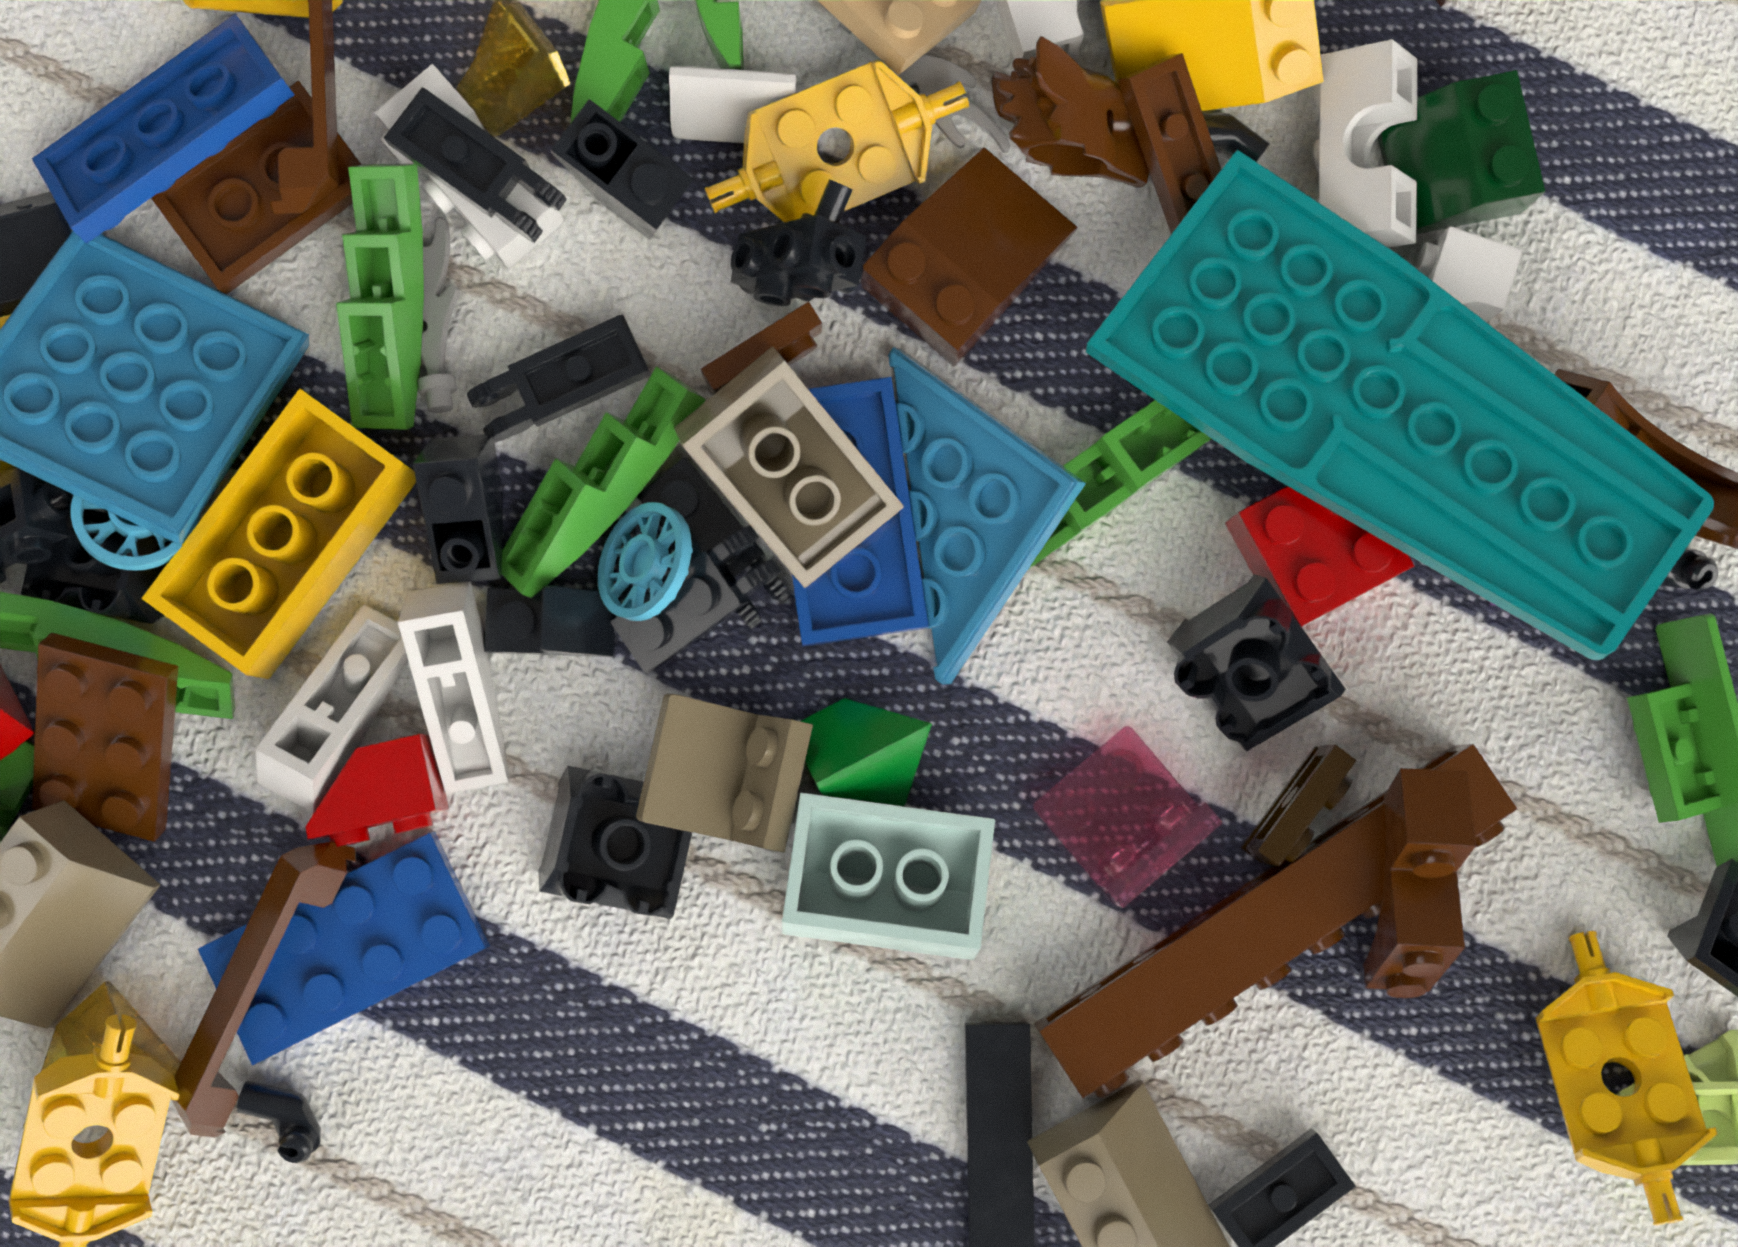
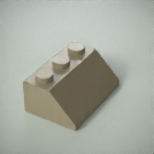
(61, 909)
(1125, 1177)

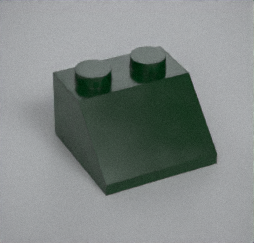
(1467, 153)

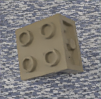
(724, 772)

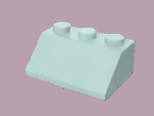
(888, 876)

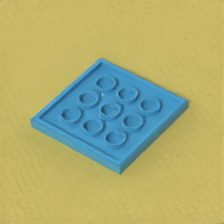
(136, 382)

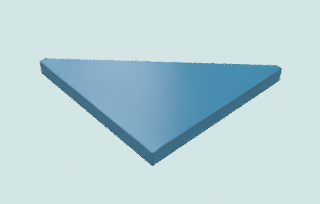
(977, 507)

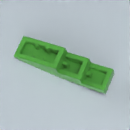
(611, 63)
(386, 301)
(1122, 466)
(585, 499)
(201, 685)

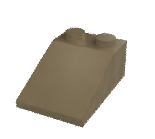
(787, 467)

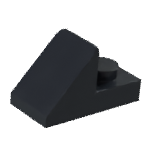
(549, 623)
(1712, 936)

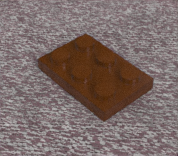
(224, 200)
(104, 734)

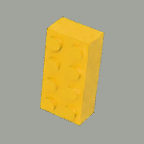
(281, 537)

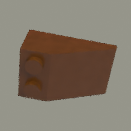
(965, 255)

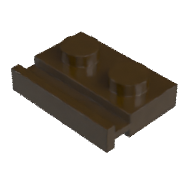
(1284, 826)

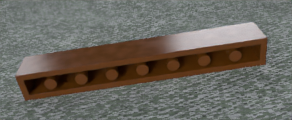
(1243, 940)

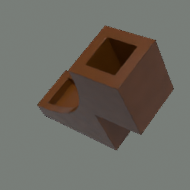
(1714, 478)
(1420, 904)

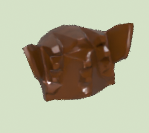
(1069, 118)

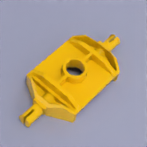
(886, 132)
(1626, 1023)
(100, 1186)

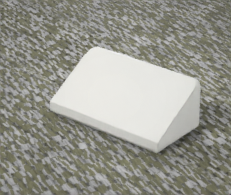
(716, 101)

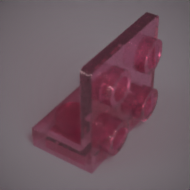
(1124, 817)

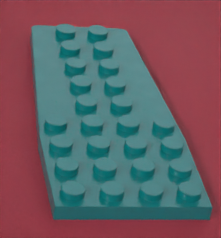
(1399, 410)

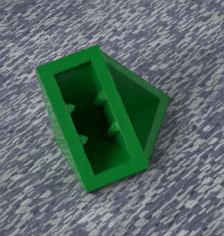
(865, 752)

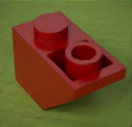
(378, 787)

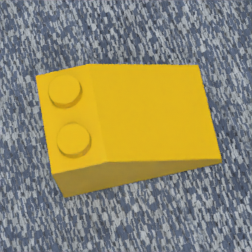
(1231, 47)

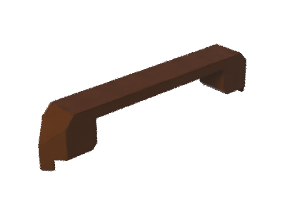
(313, 172)
(301, 875)

